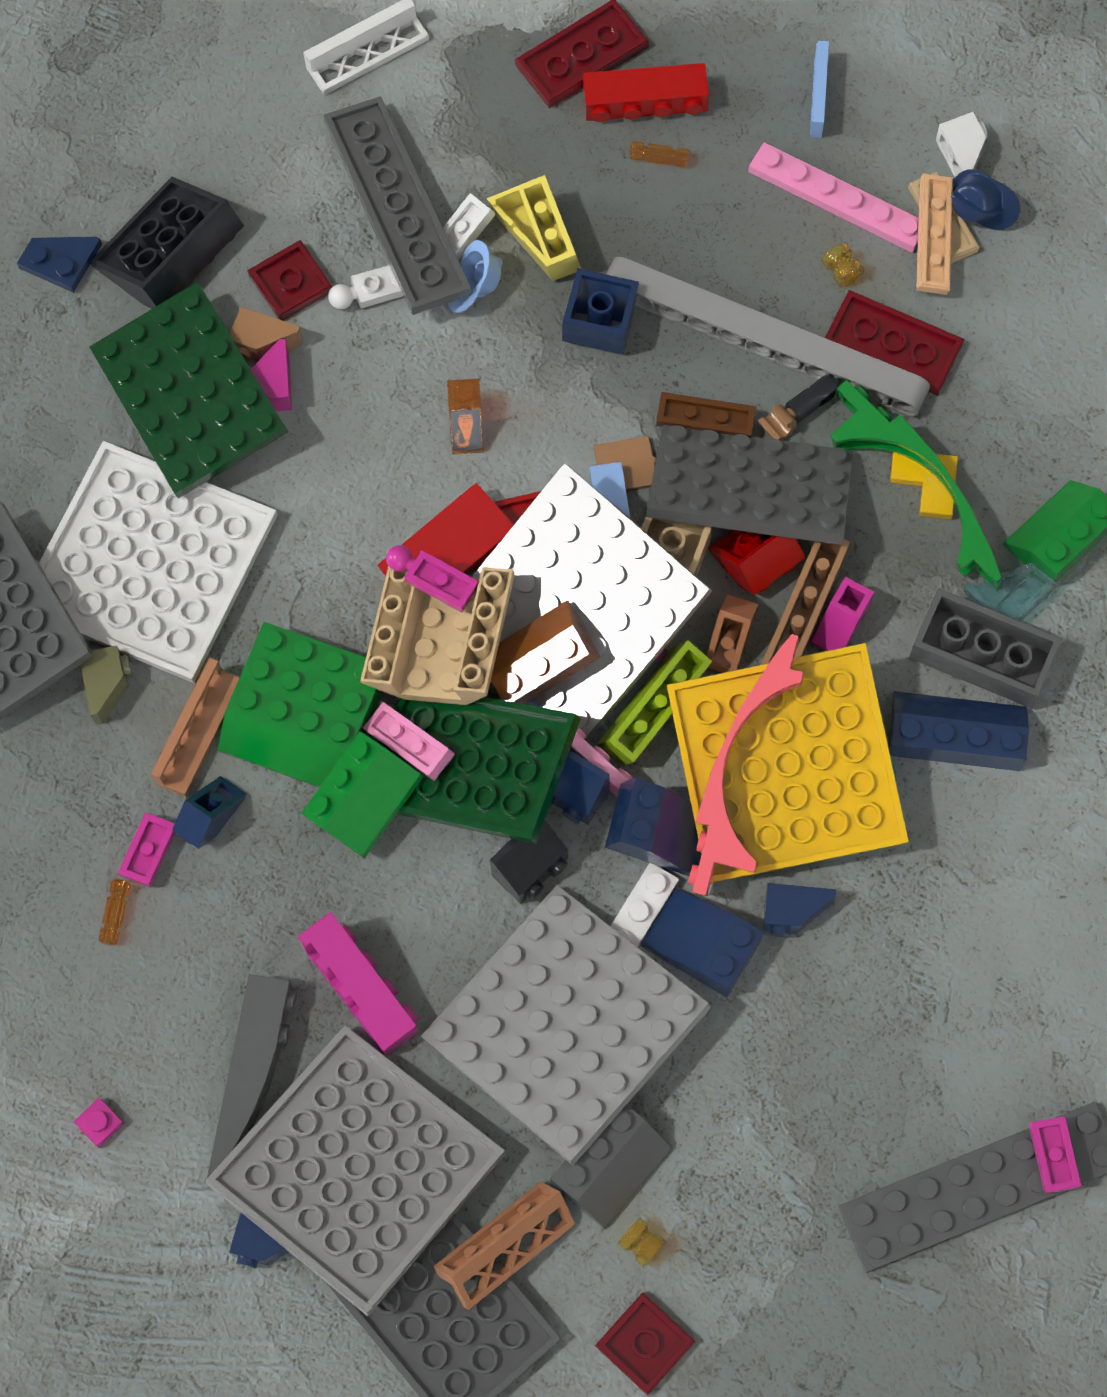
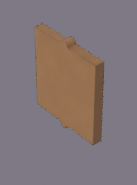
(635, 457)

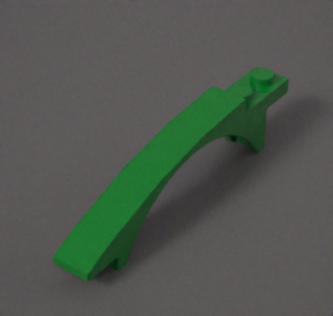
(872, 430)

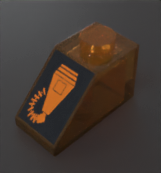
(465, 416)

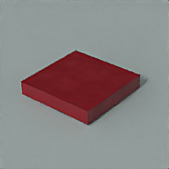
(290, 280)
(645, 1343)

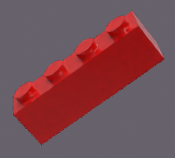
(645, 92)

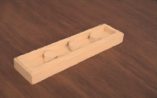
(934, 234)

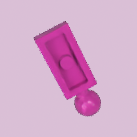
(433, 577)

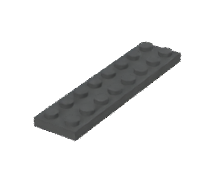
(397, 205)
(965, 1192)

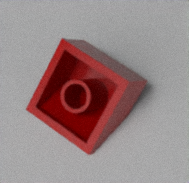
(756, 558)

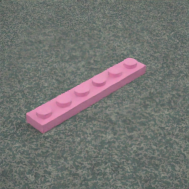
(836, 196)

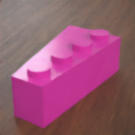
(358, 984)

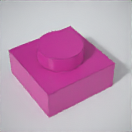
(98, 1122)

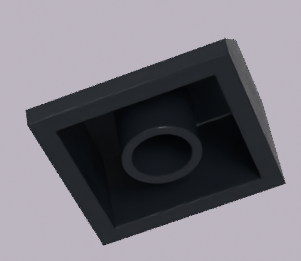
(524, 866)

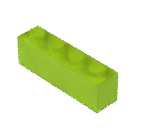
(651, 704)

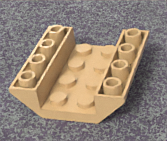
(432, 650)

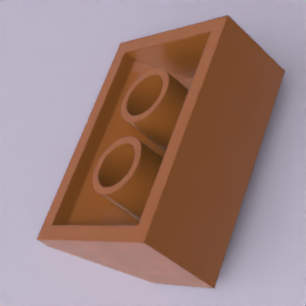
(542, 655)

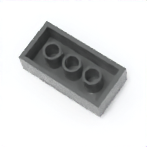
(985, 648)

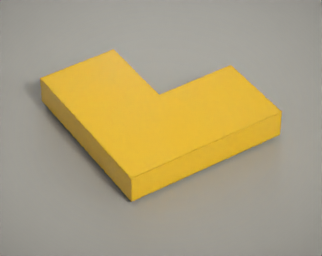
(935, 498)

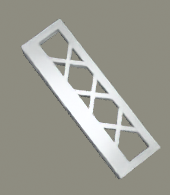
(359, 38)

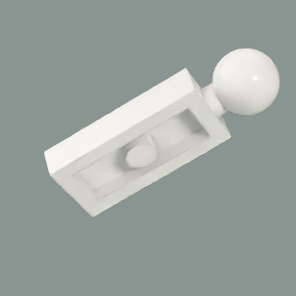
(467, 224)
(368, 288)

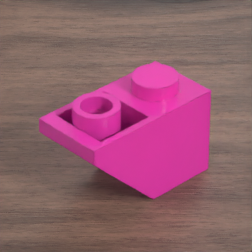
(843, 616)

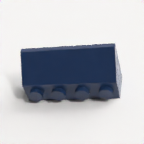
(958, 731)

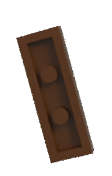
(705, 414)

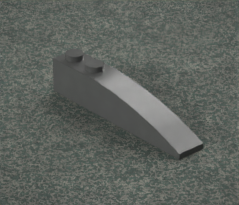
(253, 1061)

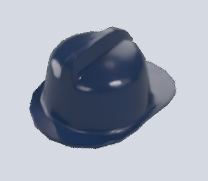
(984, 200)

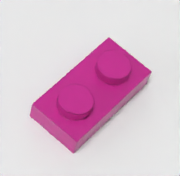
(147, 850)
(1054, 1155)

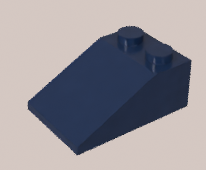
(654, 826)
(702, 941)

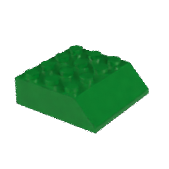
(297, 705)

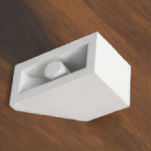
(962, 142)

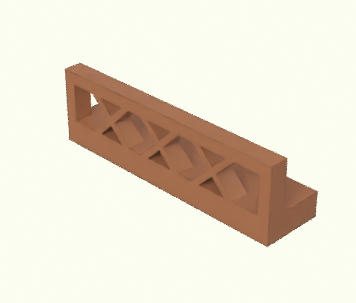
(195, 730)
(504, 1236)

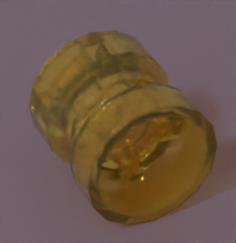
(842, 264)
(647, 1248)

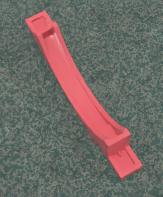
(720, 842)

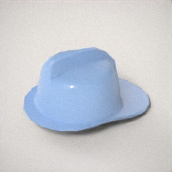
(481, 271)

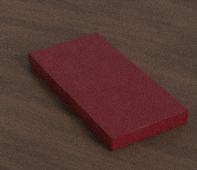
(589, 45)
(895, 339)

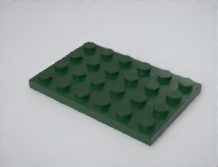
(188, 390)
(501, 766)

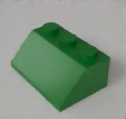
(1062, 530)
(362, 794)

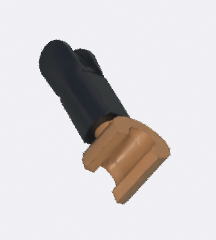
(784, 419)

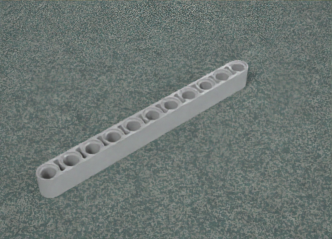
(772, 337)

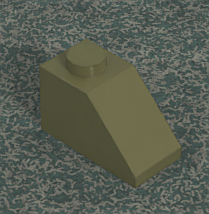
(105, 681)

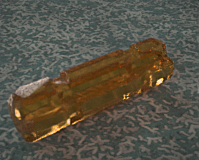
(659, 154)
(114, 912)

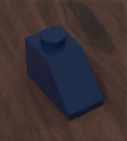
(208, 811)
(793, 907)
(253, 1245)

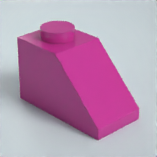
(274, 375)

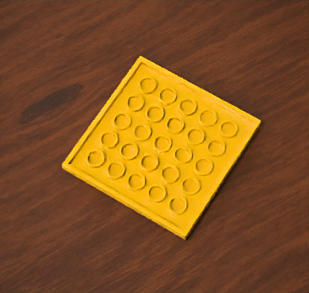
(805, 769)

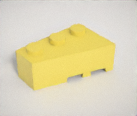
(536, 224)

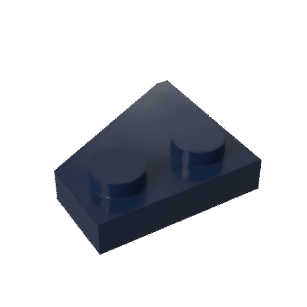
(59, 259)

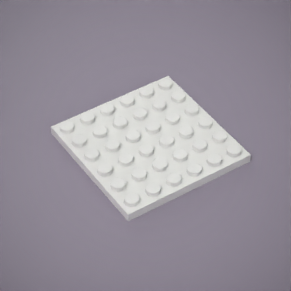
(150, 565)

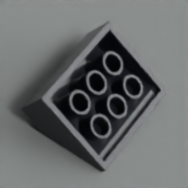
(168, 242)

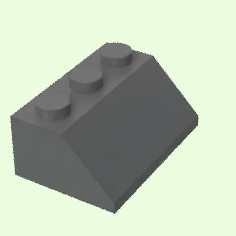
(612, 1167)

